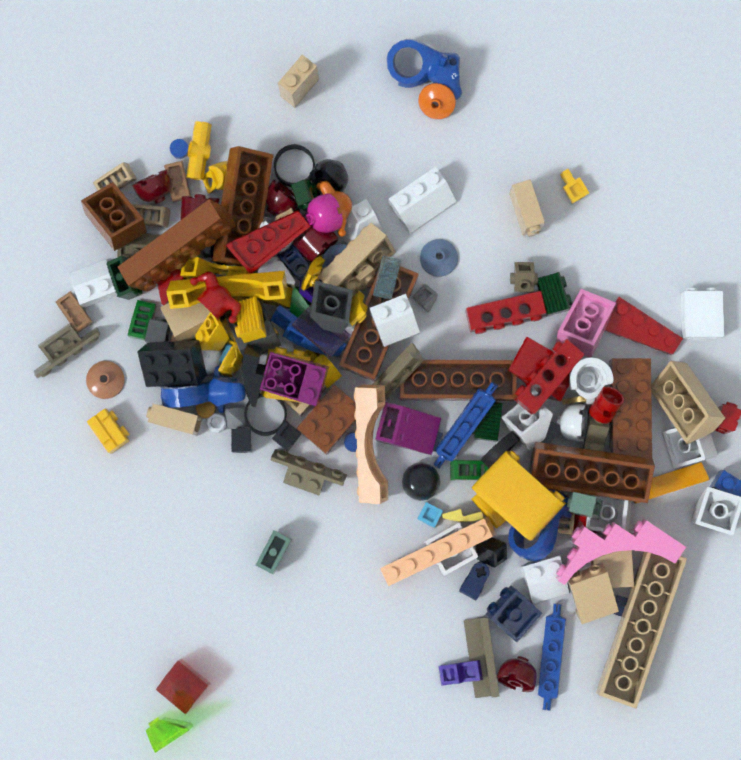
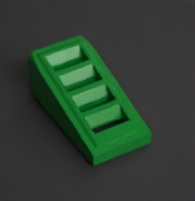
(131, 332)
(454, 469)

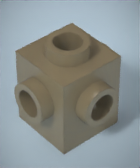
(523, 277)

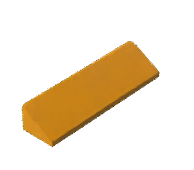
(677, 480)

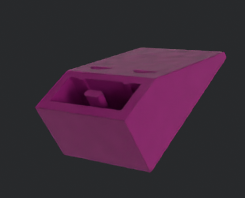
(294, 378)
(407, 428)

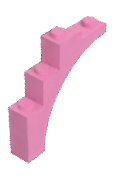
(615, 538)

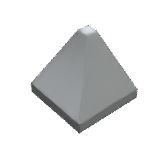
(425, 297)
(235, 418)

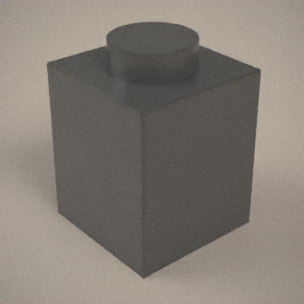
(157, 330)

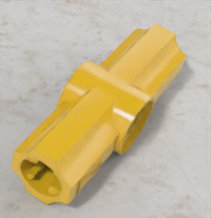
(199, 150)

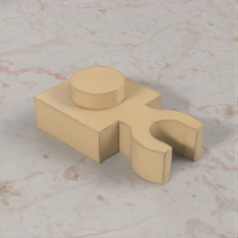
(363, 280)

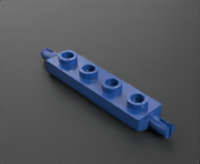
(465, 424)
(551, 657)

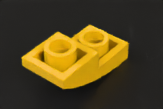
(312, 273)
(358, 309)

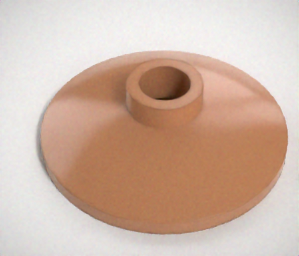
(114, 381)

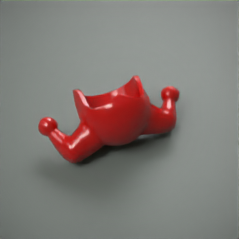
(217, 297)

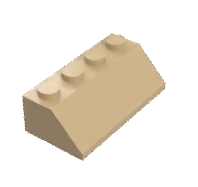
(359, 253)
(686, 402)

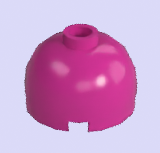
(323, 214)

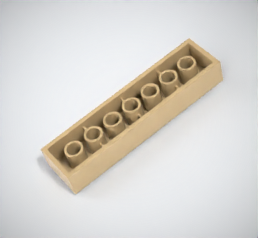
(640, 629)

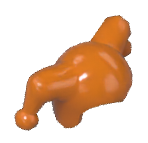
(343, 200)

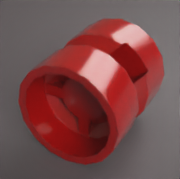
(606, 405)

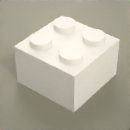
(457, 560)

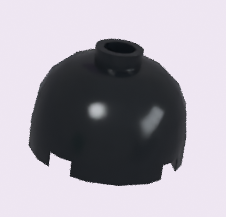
(330, 171)
(421, 481)

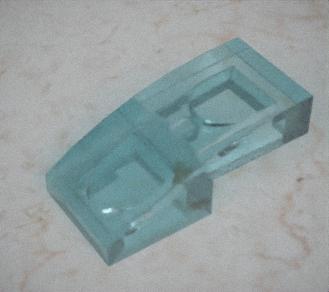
(387, 277)

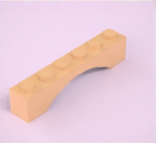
(371, 481)
(438, 551)

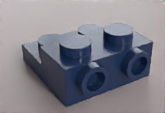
(513, 613)

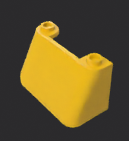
(518, 496)

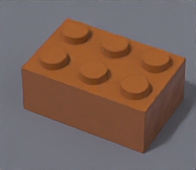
(114, 216)
(329, 420)

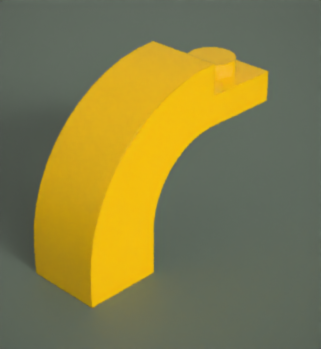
(198, 266)

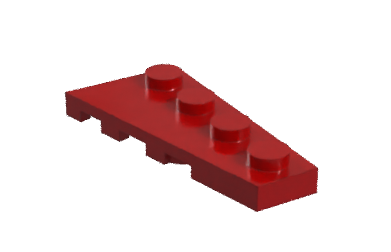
(265, 242)
(640, 328)

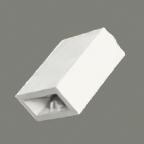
(702, 314)

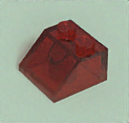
(183, 686)

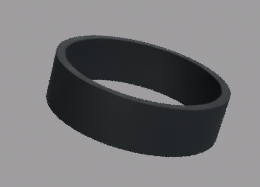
(286, 148)
(260, 432)
(496, 451)

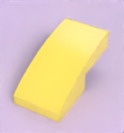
(458, 517)

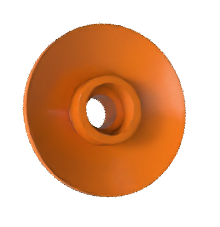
(442, 95)

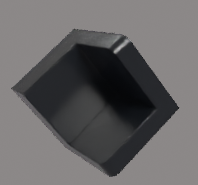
(286, 436)
(241, 440)
(492, 552)

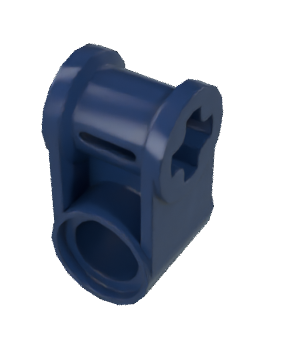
(293, 260)
(474, 584)

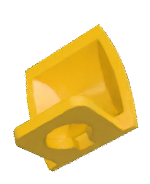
(217, 173)
(232, 360)

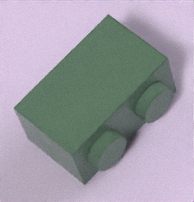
(585, 505)
(273, 552)

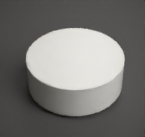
(216, 423)

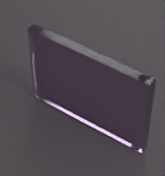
(325, 340)

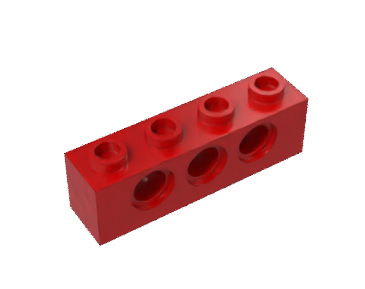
(532, 300)
(571, 357)

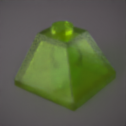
(165, 731)

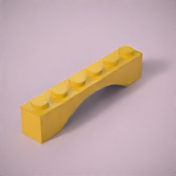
(261, 285)

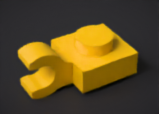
(575, 188)

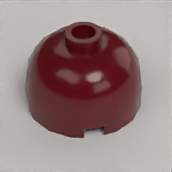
(153, 187)
(279, 199)
(518, 673)

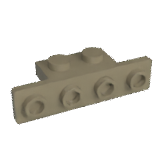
(61, 346)
(306, 474)

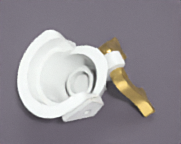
(588, 379)

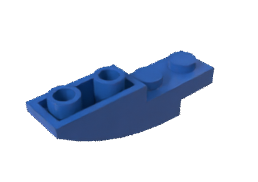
(285, 319)

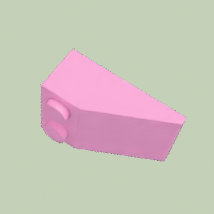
(586, 321)

